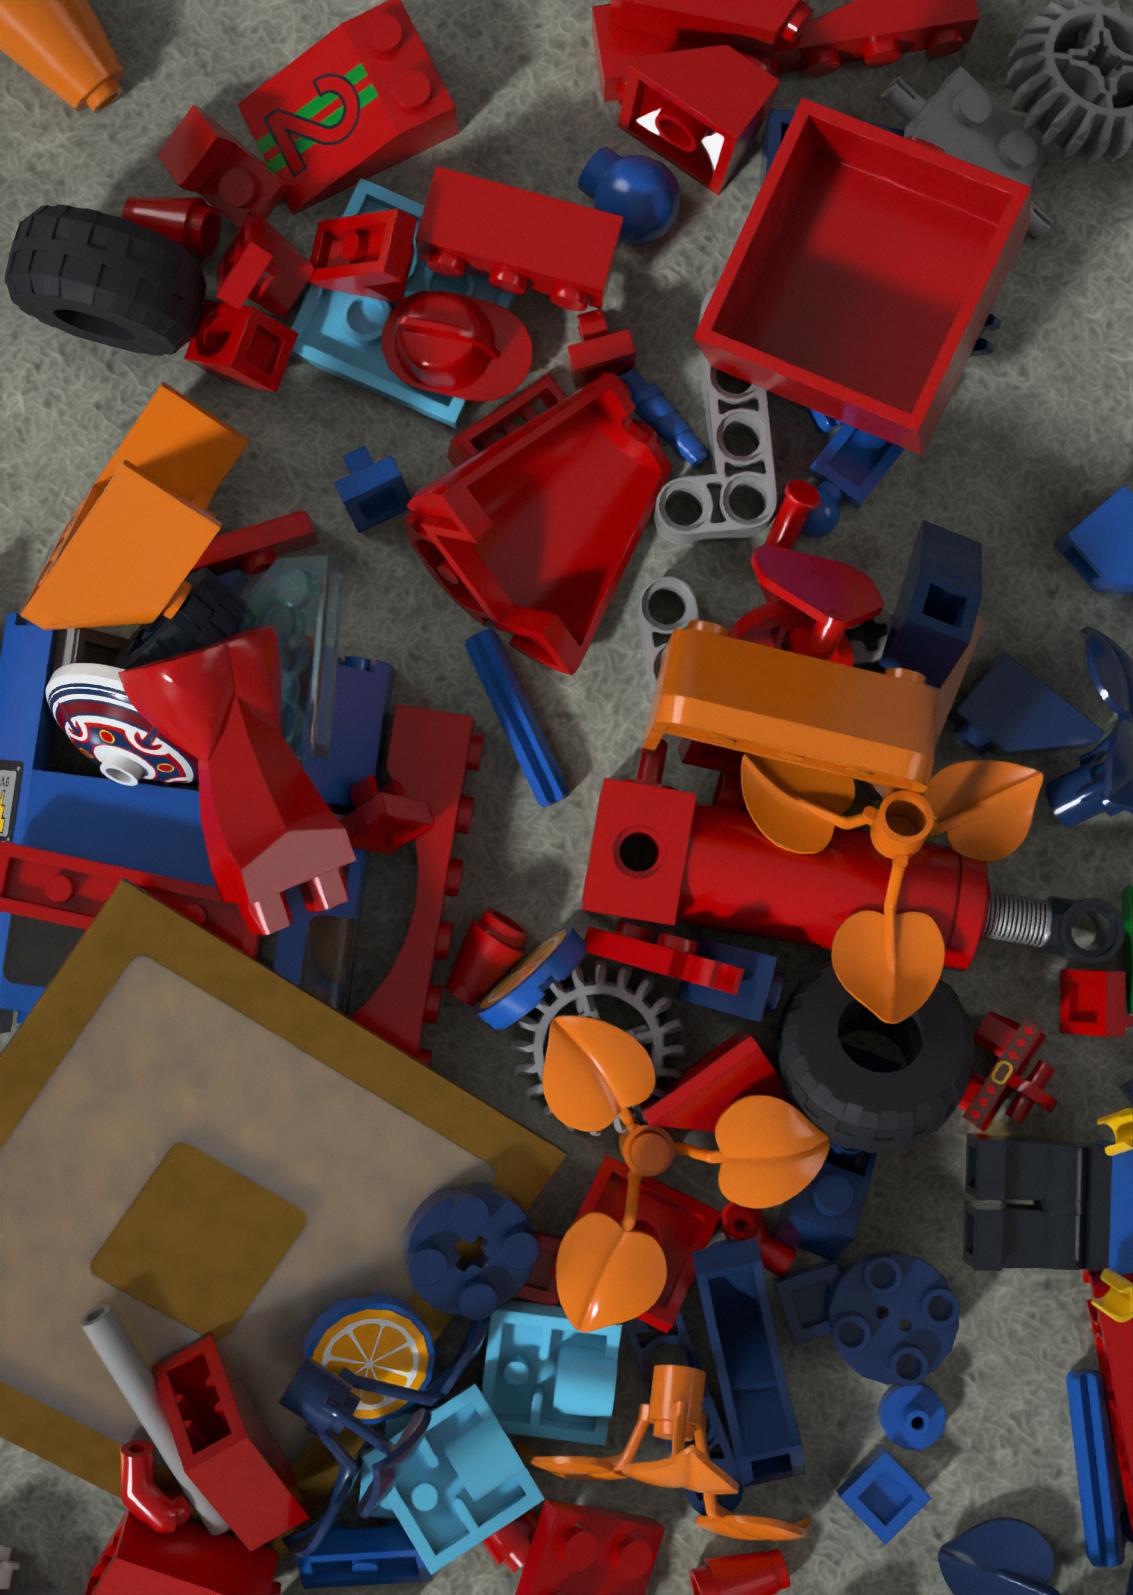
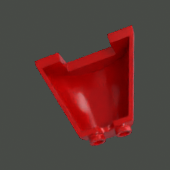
(545, 521)

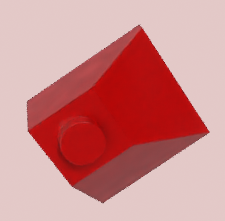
(698, 108)
(712, 1084)

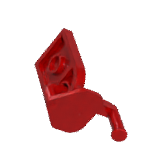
(806, 607)

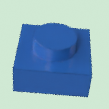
(883, 1494)

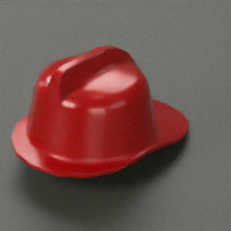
(457, 346)

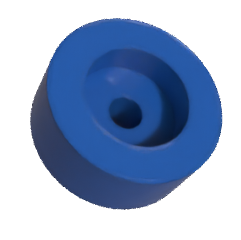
(903, 1404)

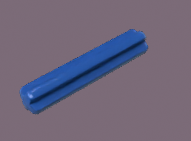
(517, 718)
(1095, 1468)

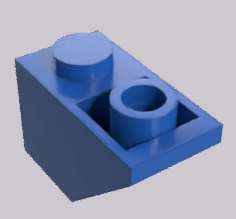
(1103, 545)

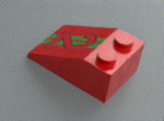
(350, 107)

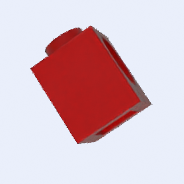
(241, 346)

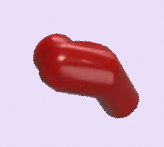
(747, 1223)
(143, 1498)

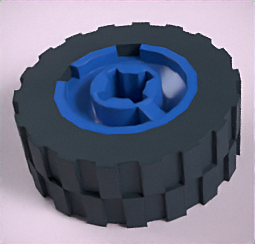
(203, 619)

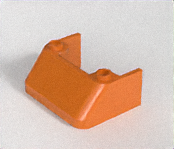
(139, 522)
(794, 708)

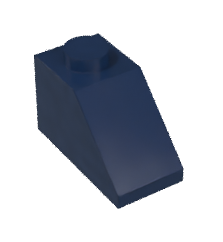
(1018, 714)

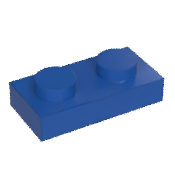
(363, 1558)

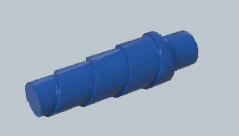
(664, 418)

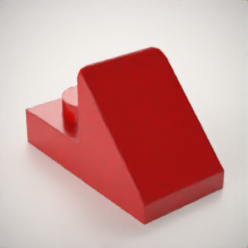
(220, 168)
(365, 254)
(262, 268)

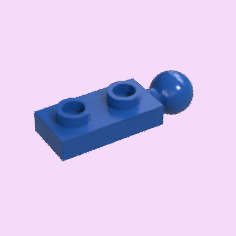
(848, 470)

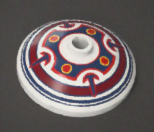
(110, 731)

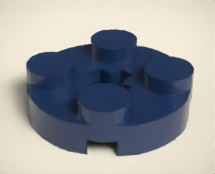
(482, 1283)

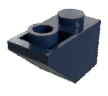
(759, 985)

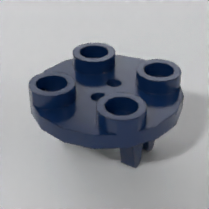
(876, 1343)

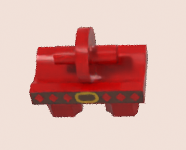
(1015, 1048)

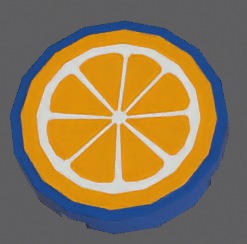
(525, 983)
(378, 1341)

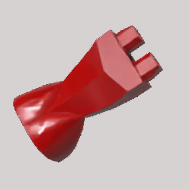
(256, 802)

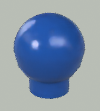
(633, 188)

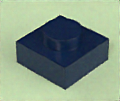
(805, 1300)

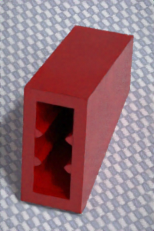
(744, 25)
(228, 1445)
(180, 1563)

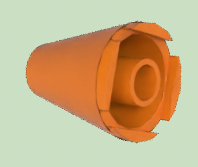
(62, 49)

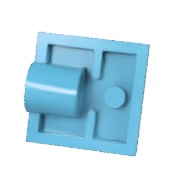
(548, 1375)
(459, 1480)

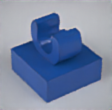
(372, 490)

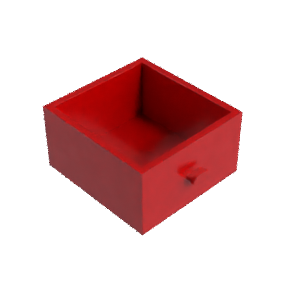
(864, 275)

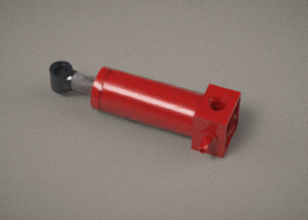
(727, 877)

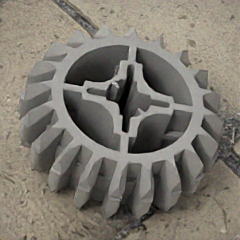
(1075, 92)
(582, 994)

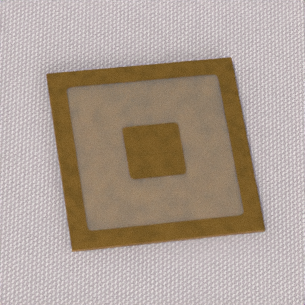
(210, 1169)

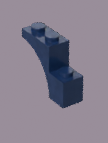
(748, 1361)

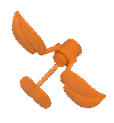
(893, 958)
(589, 1079)
(676, 1414)

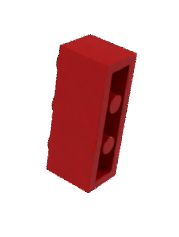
(518, 239)

